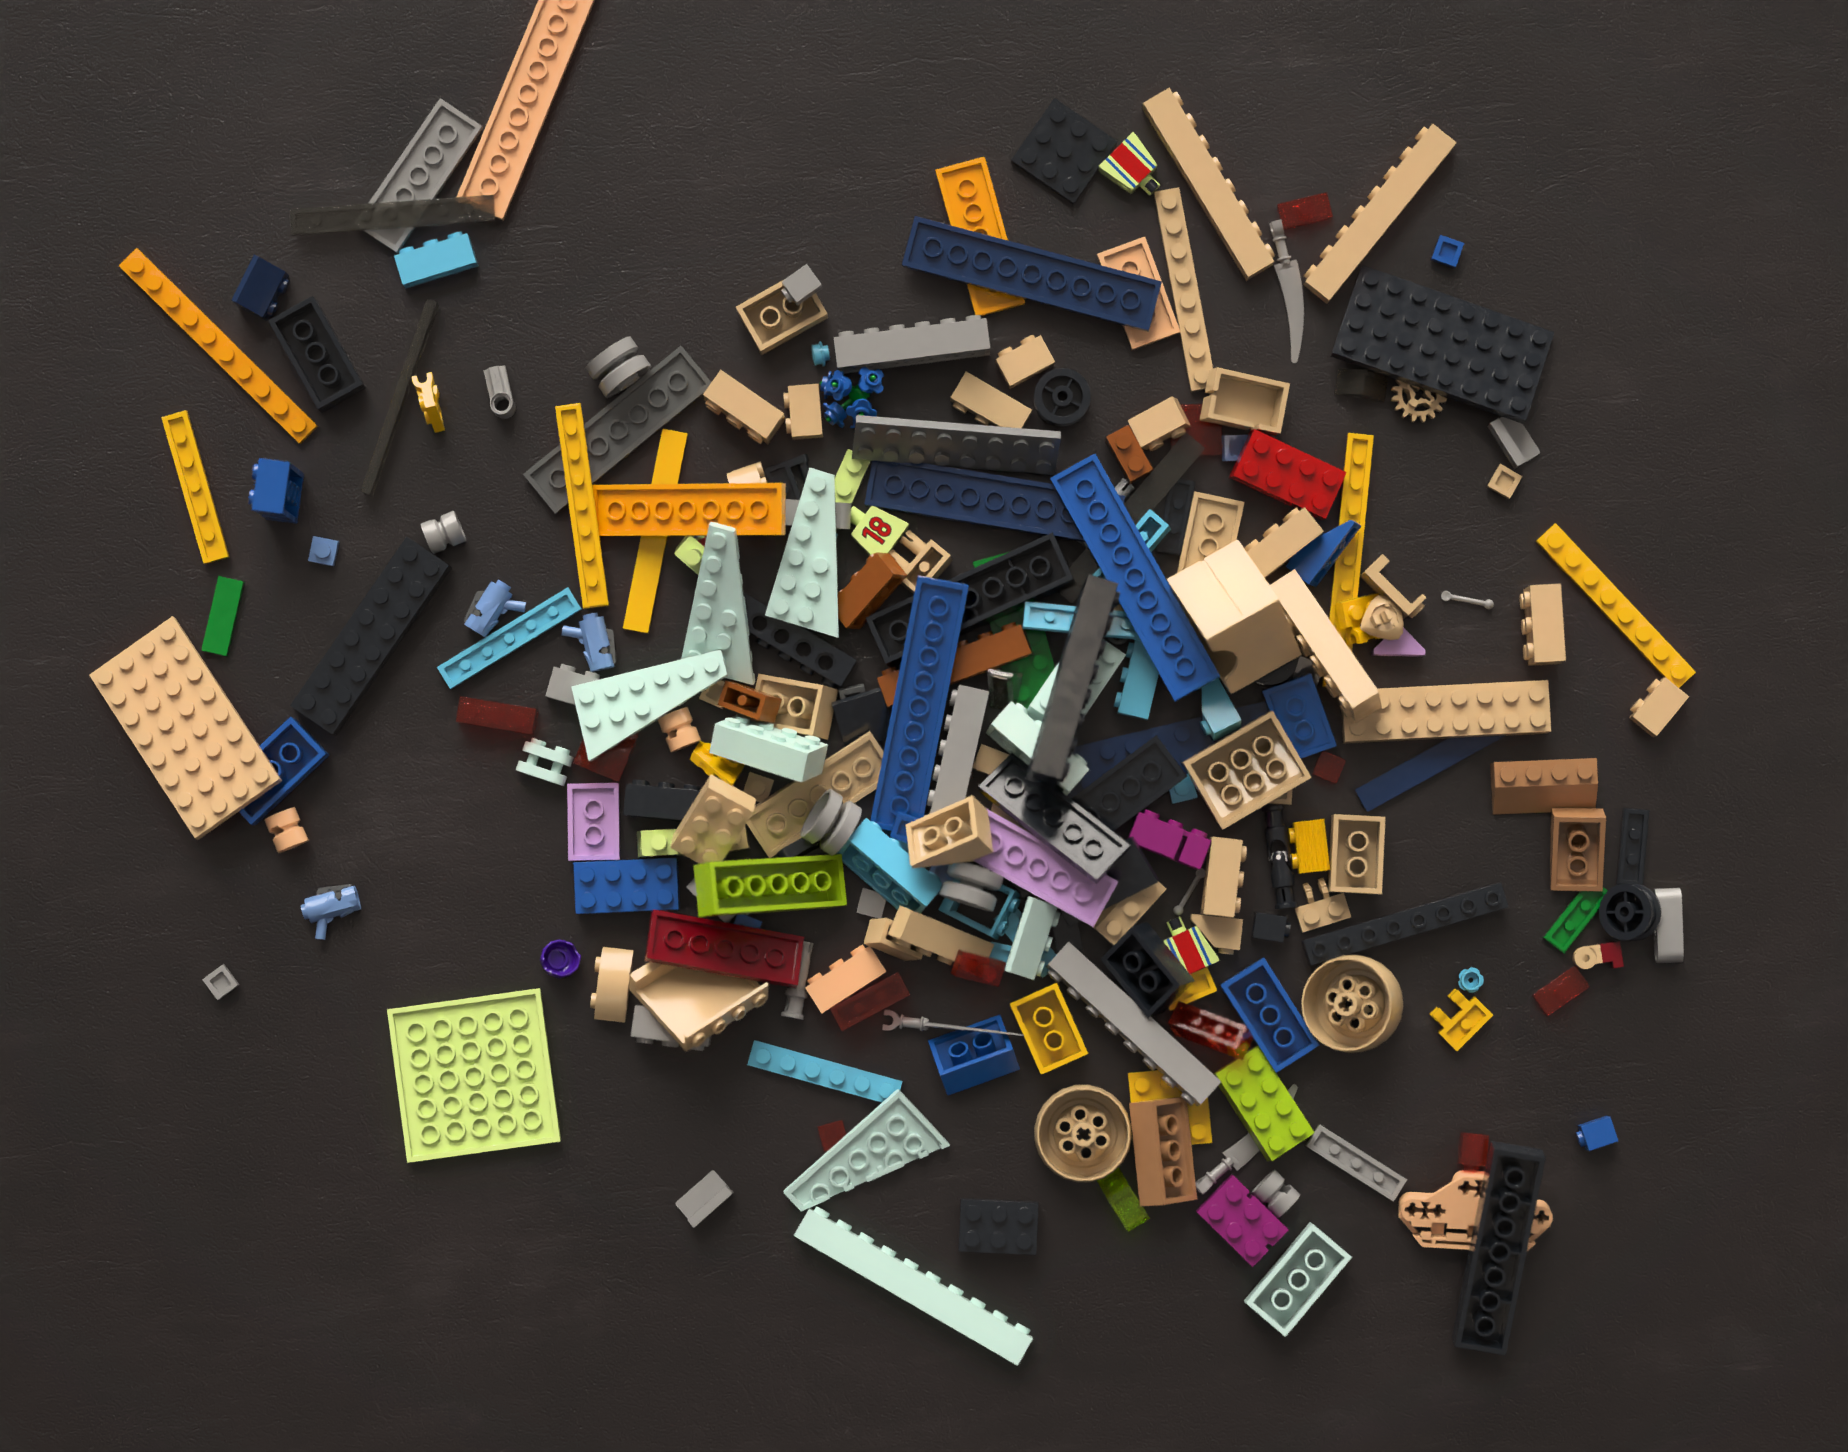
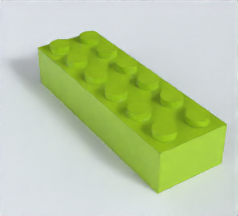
(770, 885)

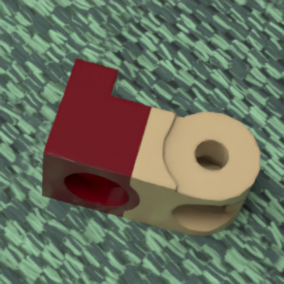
(1588, 956)

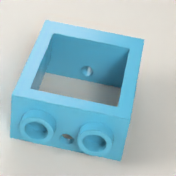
(1000, 926)

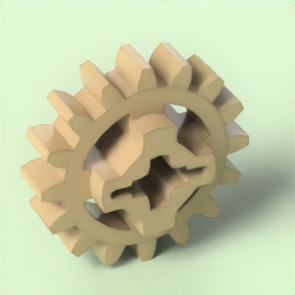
(1428, 402)

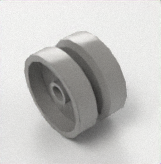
(618, 367)
(831, 822)
(972, 882)

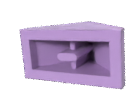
(1404, 646)

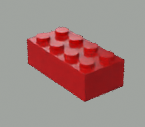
(1287, 474)

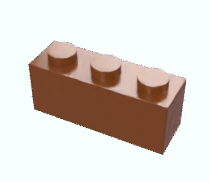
(869, 589)

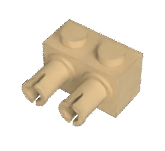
(929, 560)

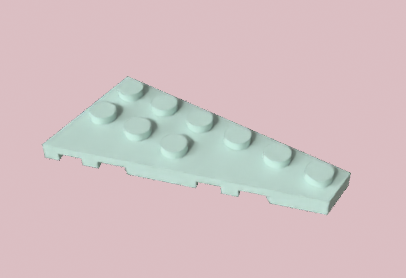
(807, 576)
(718, 607)
(633, 700)
(874, 1147)

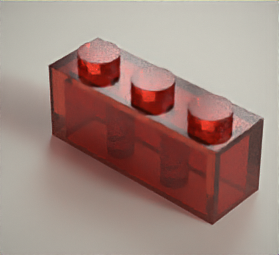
(497, 715)
(870, 1001)
(1210, 1030)

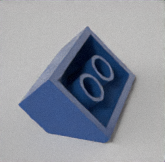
(973, 1056)

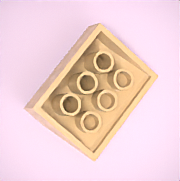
(1246, 769)

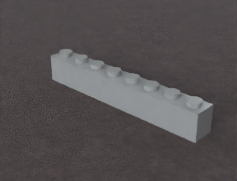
(1130, 1022)

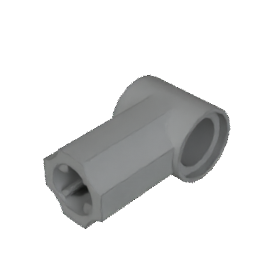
(499, 389)

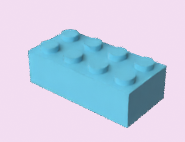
(887, 868)

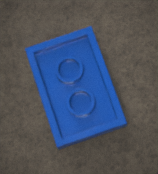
(1301, 715)

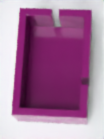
(1170, 839)
(1241, 1220)

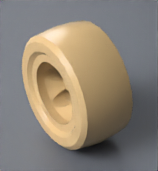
(1320, 1010)
(1062, 1108)

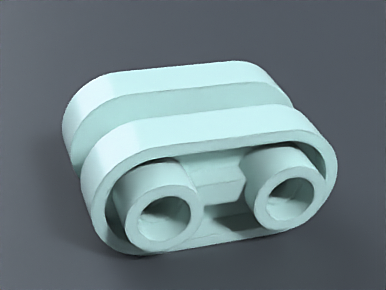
(537, 749)

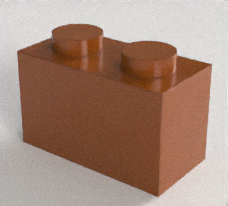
(1128, 454)
(749, 701)

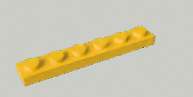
(195, 487)

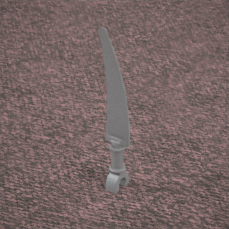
(1291, 286)
(924, 1024)
(1235, 1156)

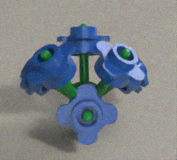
(840, 386)

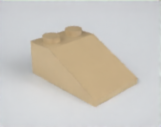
(803, 705)
(950, 835)

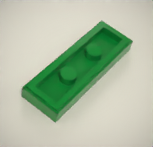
(223, 616)
(1574, 919)

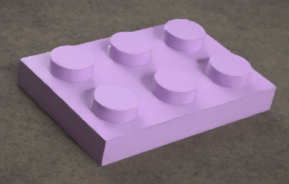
(593, 821)

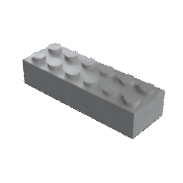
(912, 345)
(959, 748)

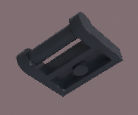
(782, 474)

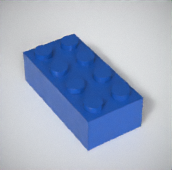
(276, 490)
(294, 757)
(626, 885)
(1269, 1014)

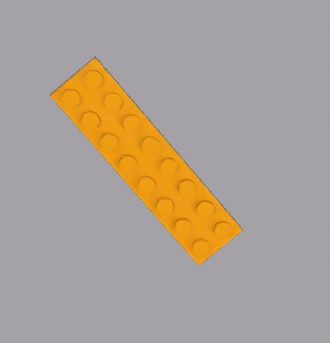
(689, 508)

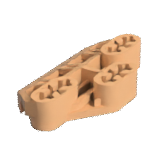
(1458, 1211)

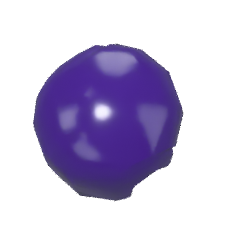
(560, 959)

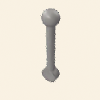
(1446, 595)
(1178, 910)

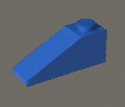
(1321, 553)

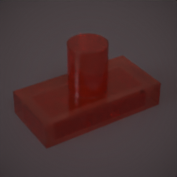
(1304, 211)
(978, 968)
(1560, 990)

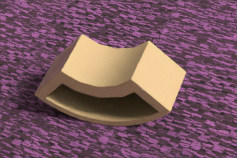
(613, 984)

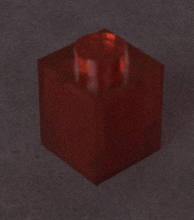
(1473, 1150)

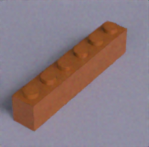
(974, 657)

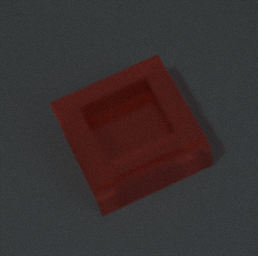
(1328, 767)
(831, 1134)

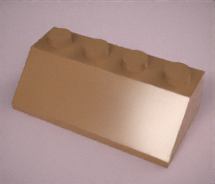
(1543, 785)
(1163, 1151)

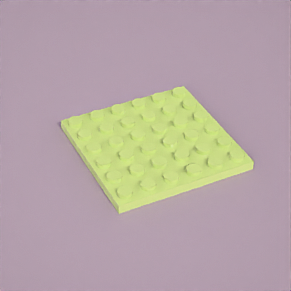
(473, 1075)

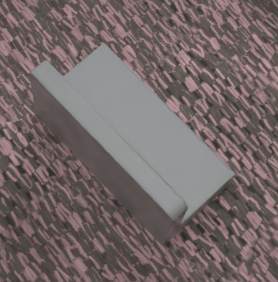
(1514, 441)
(704, 1198)

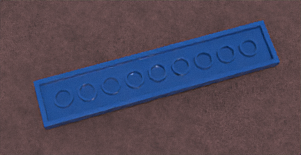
(1141, 584)
(919, 700)

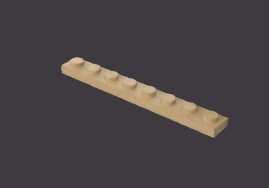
(1184, 287)

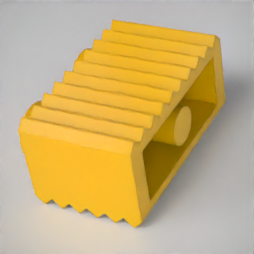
(1310, 846)

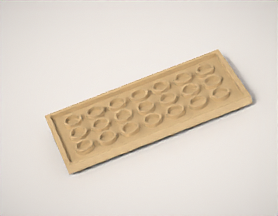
(185, 728)

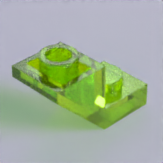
(1123, 1199)

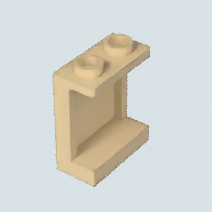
(1384, 587)

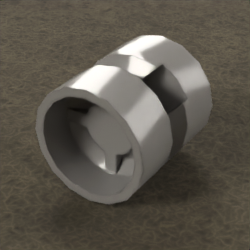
(443, 532)
(1275, 1193)

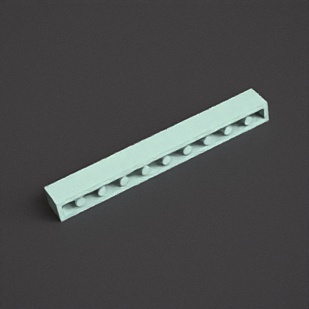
(914, 1286)

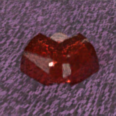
(611, 762)

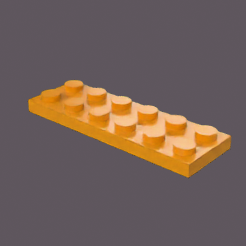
(974, 207)

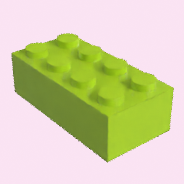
(1263, 1104)

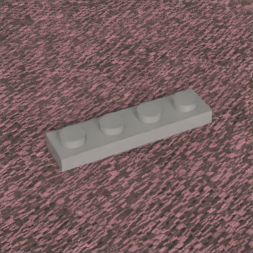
(1356, 1162)

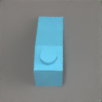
(1218, 711)

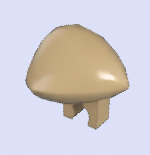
(1383, 619)

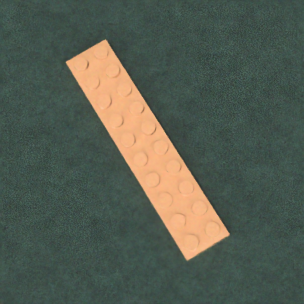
(525, 101)

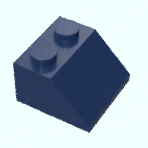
(261, 288)

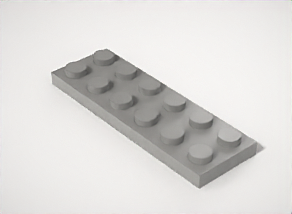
(425, 165)

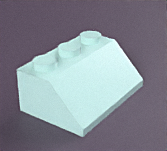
(1032, 938)

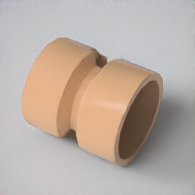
(679, 729)
(286, 830)

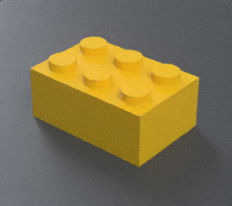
(1048, 1028)

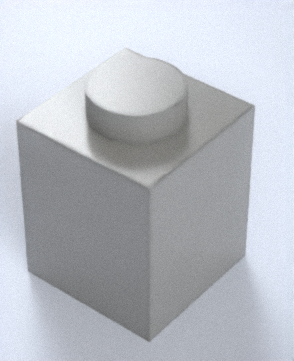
(800, 285)

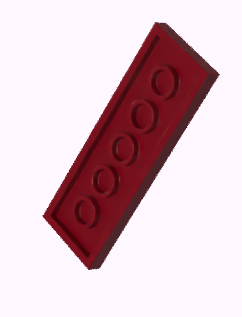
(724, 948)

